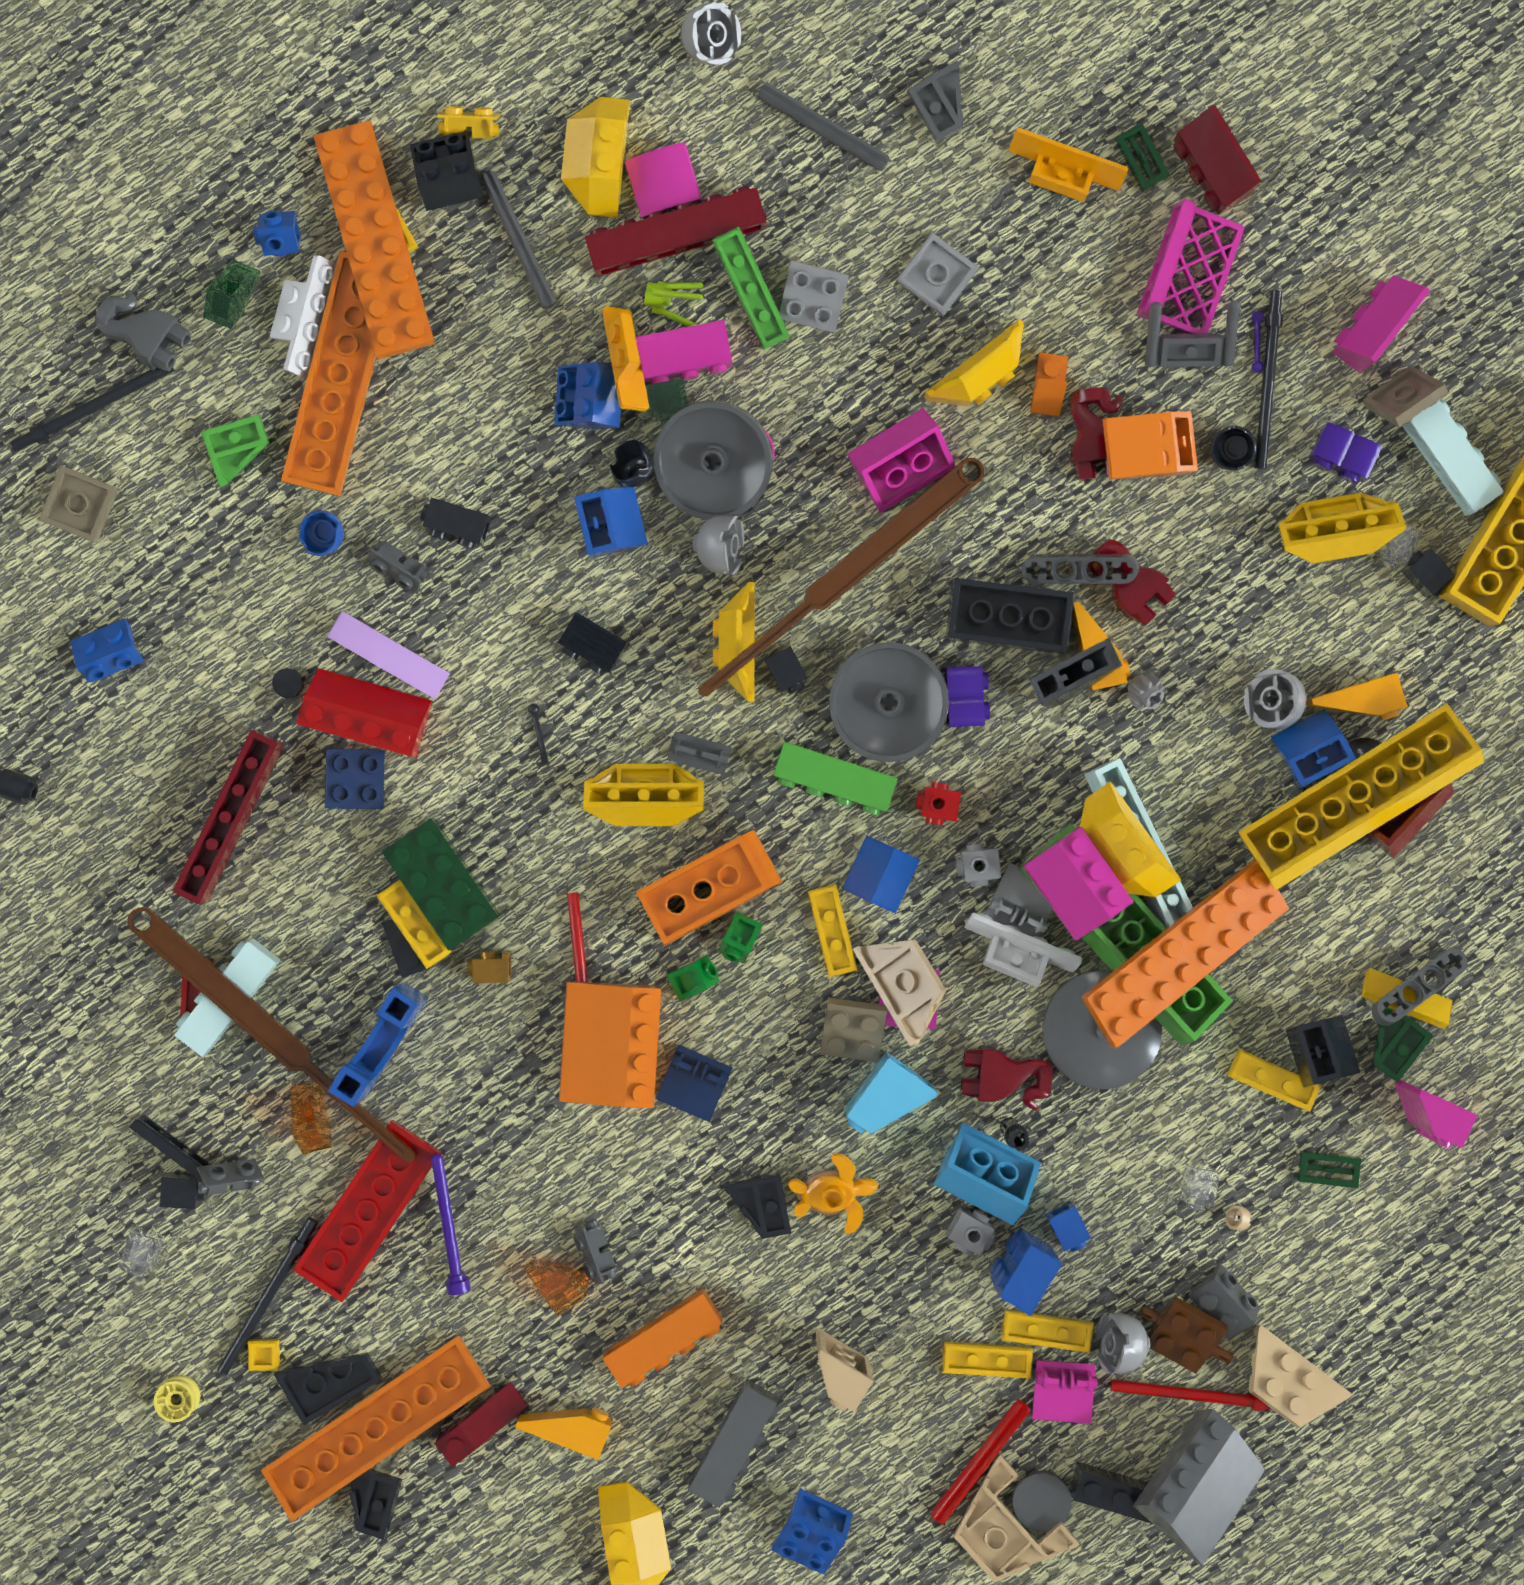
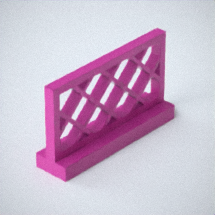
(1170, 254)

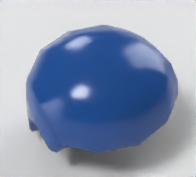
(321, 533)

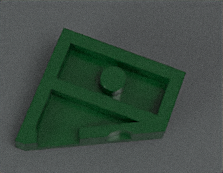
(1399, 1046)

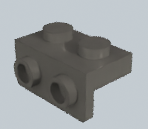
(1226, 1301)

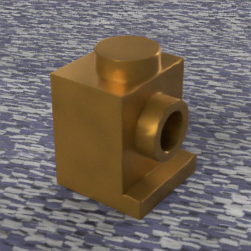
(490, 968)

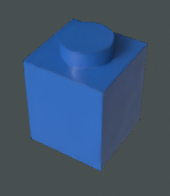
(1068, 1227)

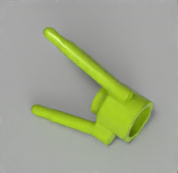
(660, 295)

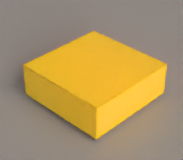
(263, 1355)

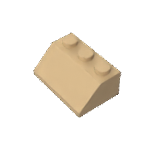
(844, 1371)

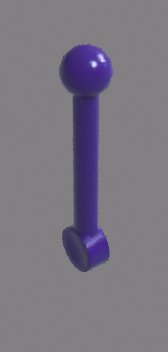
(1257, 317)

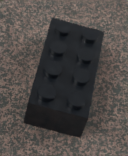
(1009, 616)

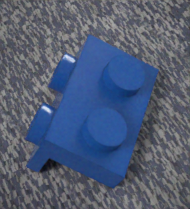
(105, 651)

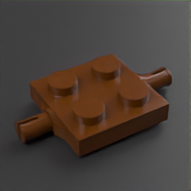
(1186, 1334)

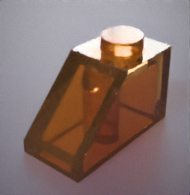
(309, 1118)
(558, 1284)

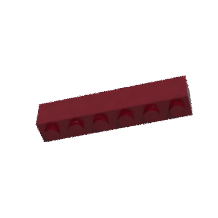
(674, 231)
(228, 817)

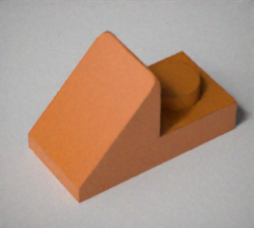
(1049, 384)

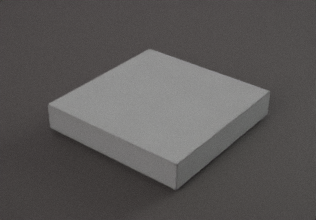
(937, 274)

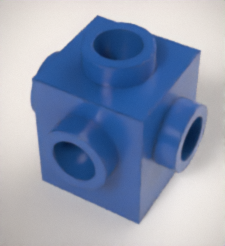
(278, 233)

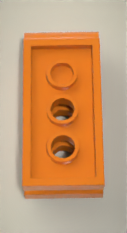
(733, 871)

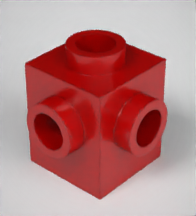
(949, 807)

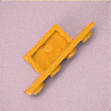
(1065, 167)
(625, 359)

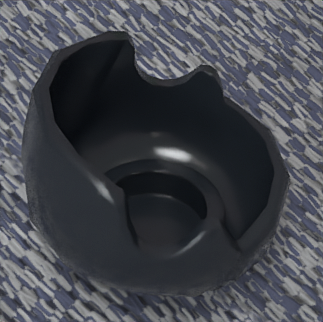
(1233, 448)
(632, 464)

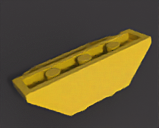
(596, 155)
(981, 371)
(1341, 527)
(735, 634)
(644, 795)
(1126, 844)
(632, 1536)

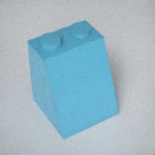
(887, 1095)

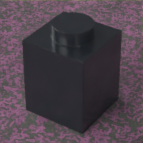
(1427, 572)
(786, 670)
(180, 1191)

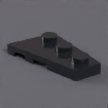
(326, 1384)

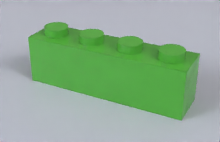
(836, 777)

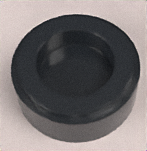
(288, 683)

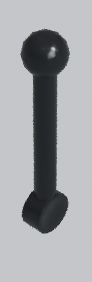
(533, 709)

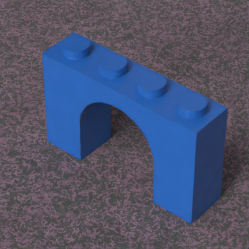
(395, 1020)

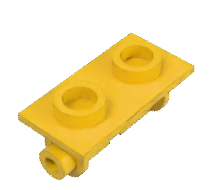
(481, 121)

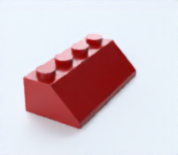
(365, 712)

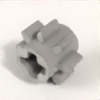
(1145, 691)

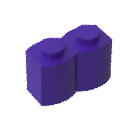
(1345, 453)
(966, 696)

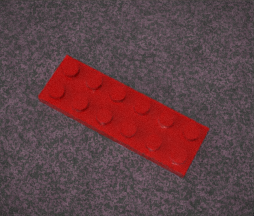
(365, 1214)

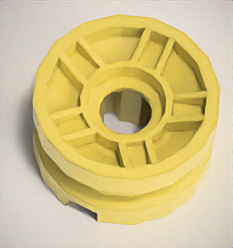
(168, 1407)

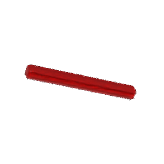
(980, 1461)

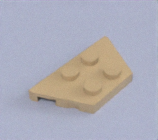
(904, 983)
(1290, 1381)

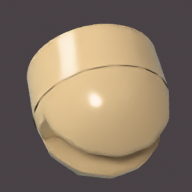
(1232, 1216)

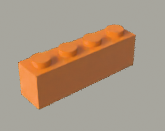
(663, 1338)

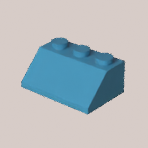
(988, 1174)

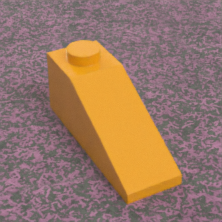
(1090, 634)
(1371, 698)
(575, 1428)

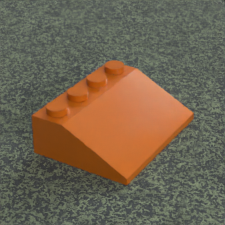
(610, 1044)

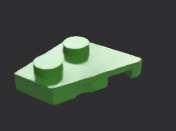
(235, 446)

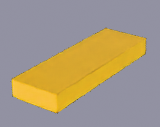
(413, 924)
(832, 930)
(1434, 1010)
(1272, 1080)
(1047, 1331)
(987, 1359)

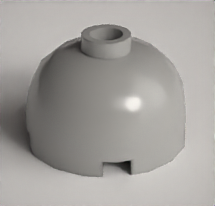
(711, 33)
(719, 544)
(1275, 699)
(1122, 1343)

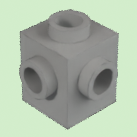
(989, 865)
(963, 1224)

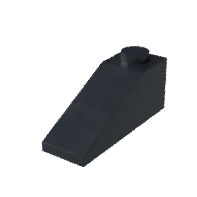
(1075, 674)

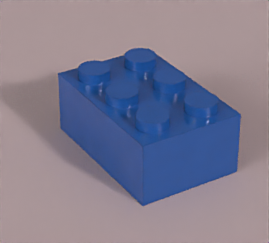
(1024, 1270)

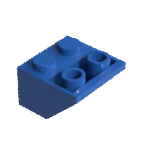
(587, 397)
(610, 521)
(1313, 748)

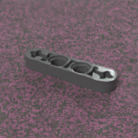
(1080, 573)
(1419, 986)

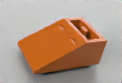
(1150, 445)

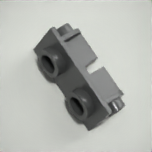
(385, 560)
(699, 753)
(237, 1174)
(597, 1263)

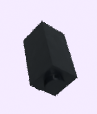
(455, 521)

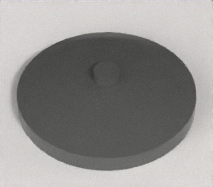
(713, 459)
(889, 702)
(1080, 1047)

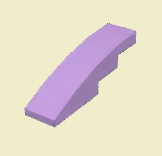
(388, 654)

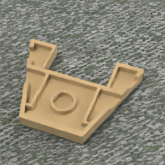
(997, 1537)

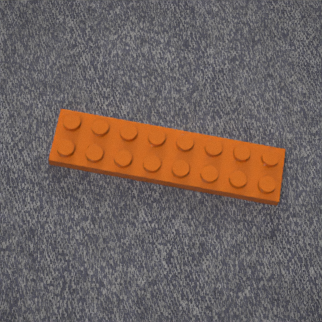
(374, 240)
(332, 391)
(1184, 954)
(375, 1428)

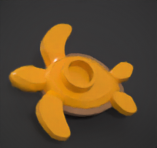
(834, 1192)

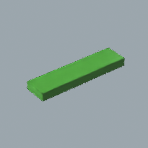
(750, 288)

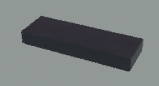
(169, 1145)

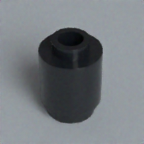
(17, 787)

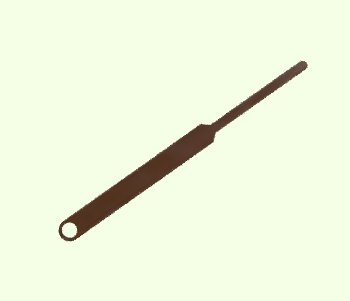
(859, 562)
(250, 1016)

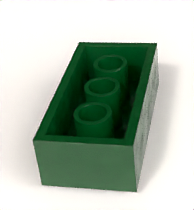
(441, 883)

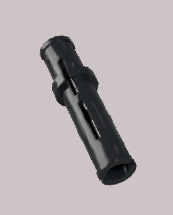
(1013, 1138)

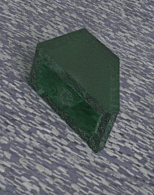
(230, 294)
(666, 399)

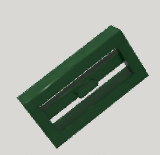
(1154, 155)
(1304, 1166)

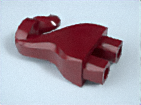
(1090, 440)
(1132, 596)
(1001, 1076)

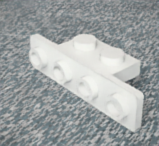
(301, 315)
(1019, 953)

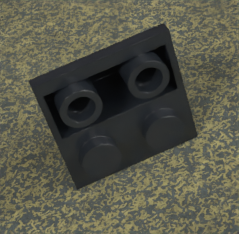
(446, 170)
(1322, 1051)

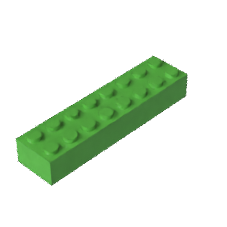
(1129, 933)

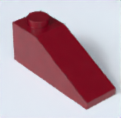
(480, 1424)

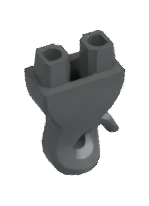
(147, 332)

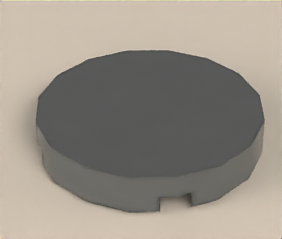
(1041, 1500)

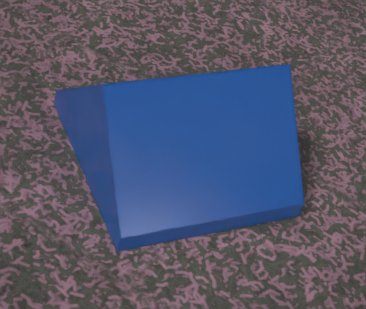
(880, 874)

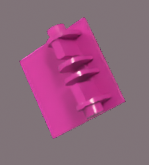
(1064, 1391)

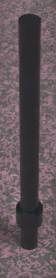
(1273, 322)
(41, 432)
(296, 1247)

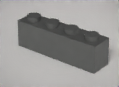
(733, 1442)

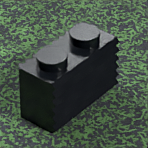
(592, 643)

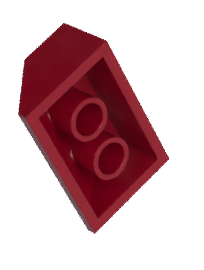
(1216, 161)
(1401, 829)

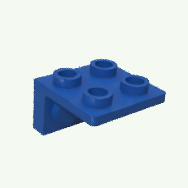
(813, 1532)

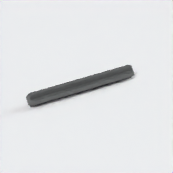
(823, 126)
(518, 239)

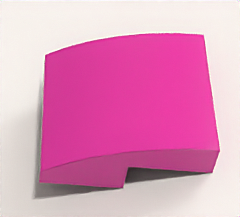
(663, 179)

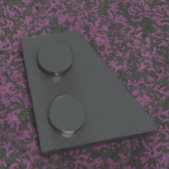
(939, 102)

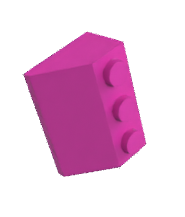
(1378, 322)
(685, 352)
(902, 460)
(1078, 883)
(1434, 1116)

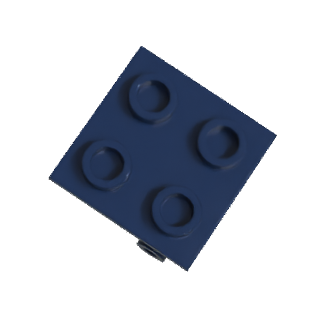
(354, 779)
(694, 1083)

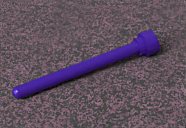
(457, 1281)

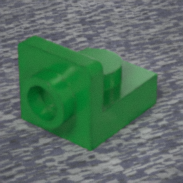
(740, 938)
(693, 978)

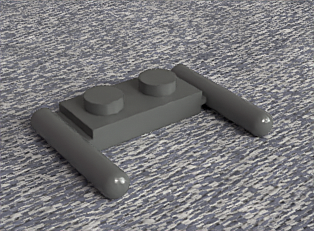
(1191, 349)

